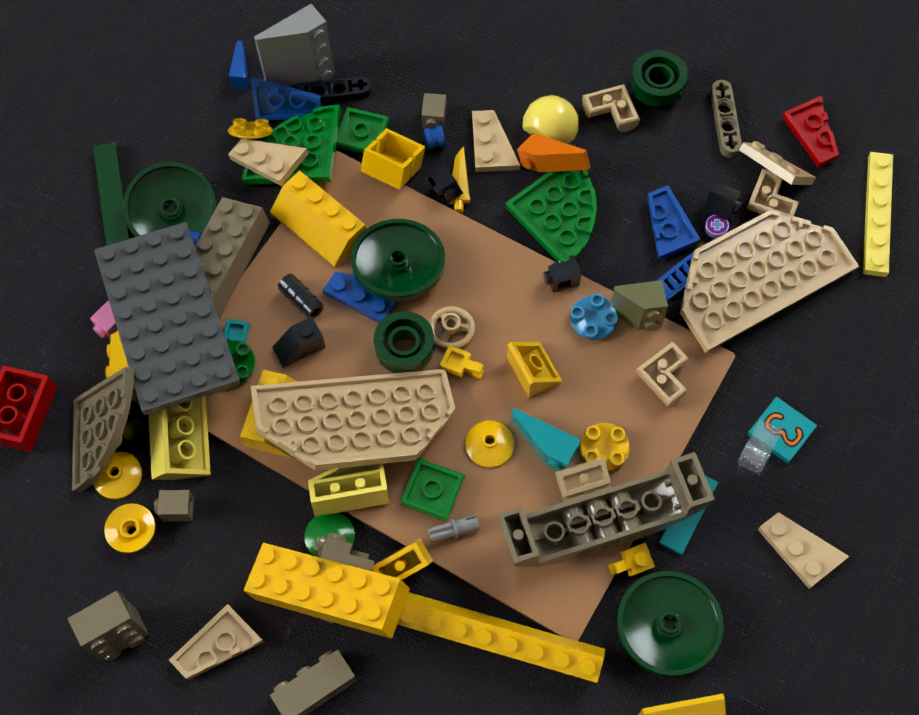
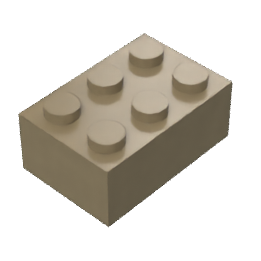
(108, 627)

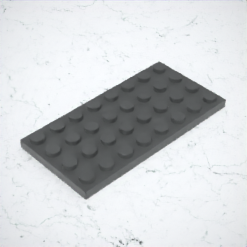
(166, 318)

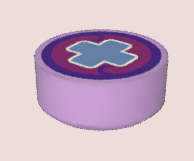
(716, 226)

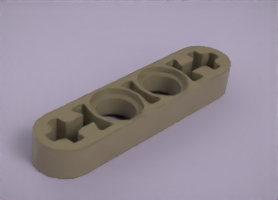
(726, 118)

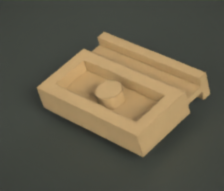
(583, 479)

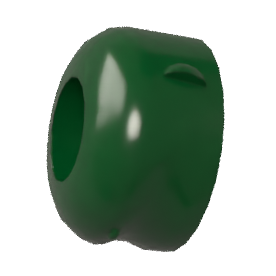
(659, 66)
(404, 326)

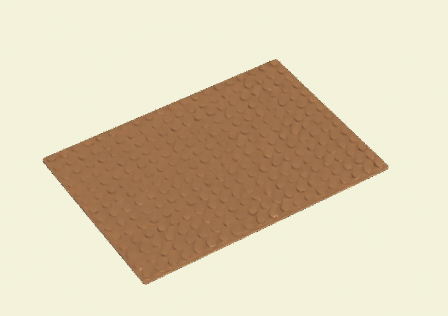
(509, 303)

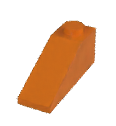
(550, 155)

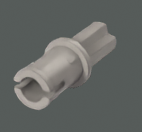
(454, 528)

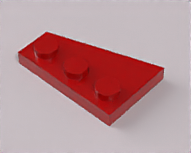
(812, 130)

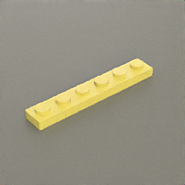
(878, 214)

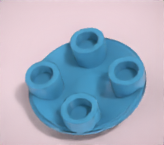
(593, 317)

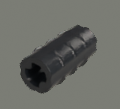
(300, 296)

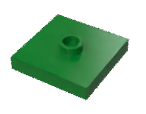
(360, 129)
(432, 490)

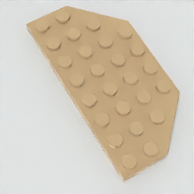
(759, 273)
(354, 417)

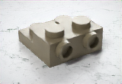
(338, 550)

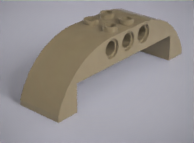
(607, 516)

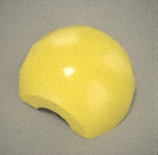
(552, 118)

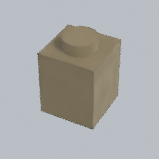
(433, 110)
(174, 505)

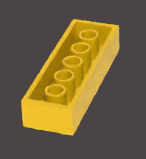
(327, 590)

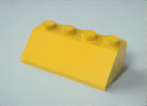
(317, 218)

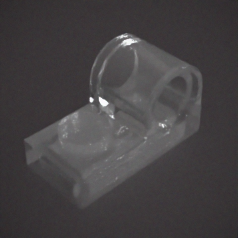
(759, 447)

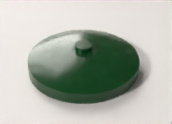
(167, 197)
(398, 260)
(670, 624)

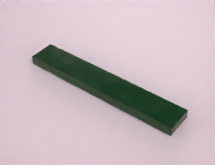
(111, 192)

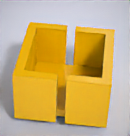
(392, 158)

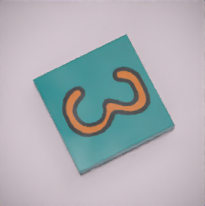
(794, 425)

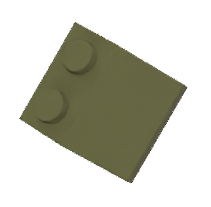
(641, 304)

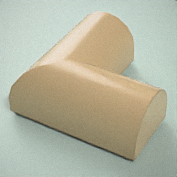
(615, 101)
(766, 197)
(659, 377)

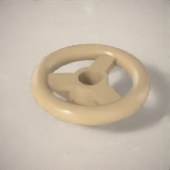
(449, 316)

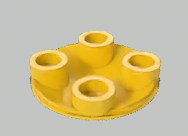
(250, 130)
(605, 442)

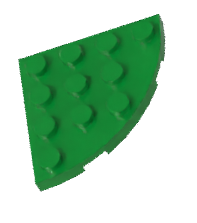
(312, 131)
(558, 212)

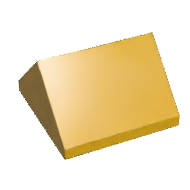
(532, 367)

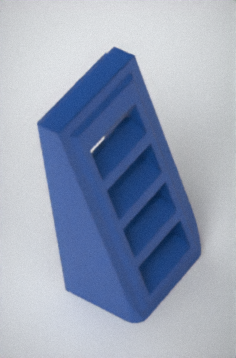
(238, 72)
(676, 271)

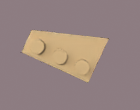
(491, 144)
(268, 159)
(777, 164)
(801, 550)
(215, 643)

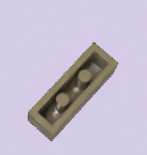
(313, 685)

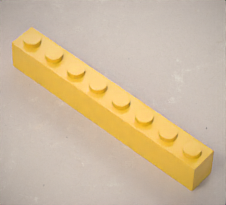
(502, 637)

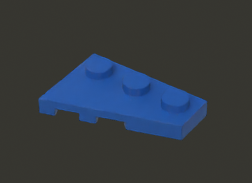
(280, 101)
(670, 224)
(347, 291)

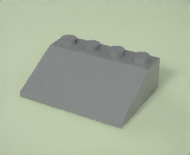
(296, 49)

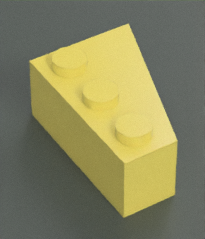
(348, 489)

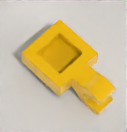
(459, 361)
(633, 560)

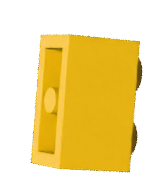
(405, 561)

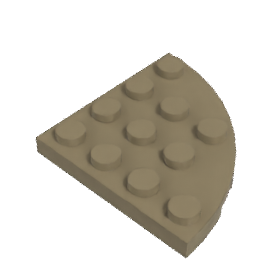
(99, 426)

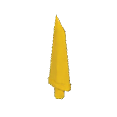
(460, 176)

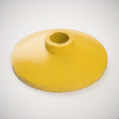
(489, 454)
(124, 482)
(122, 520)

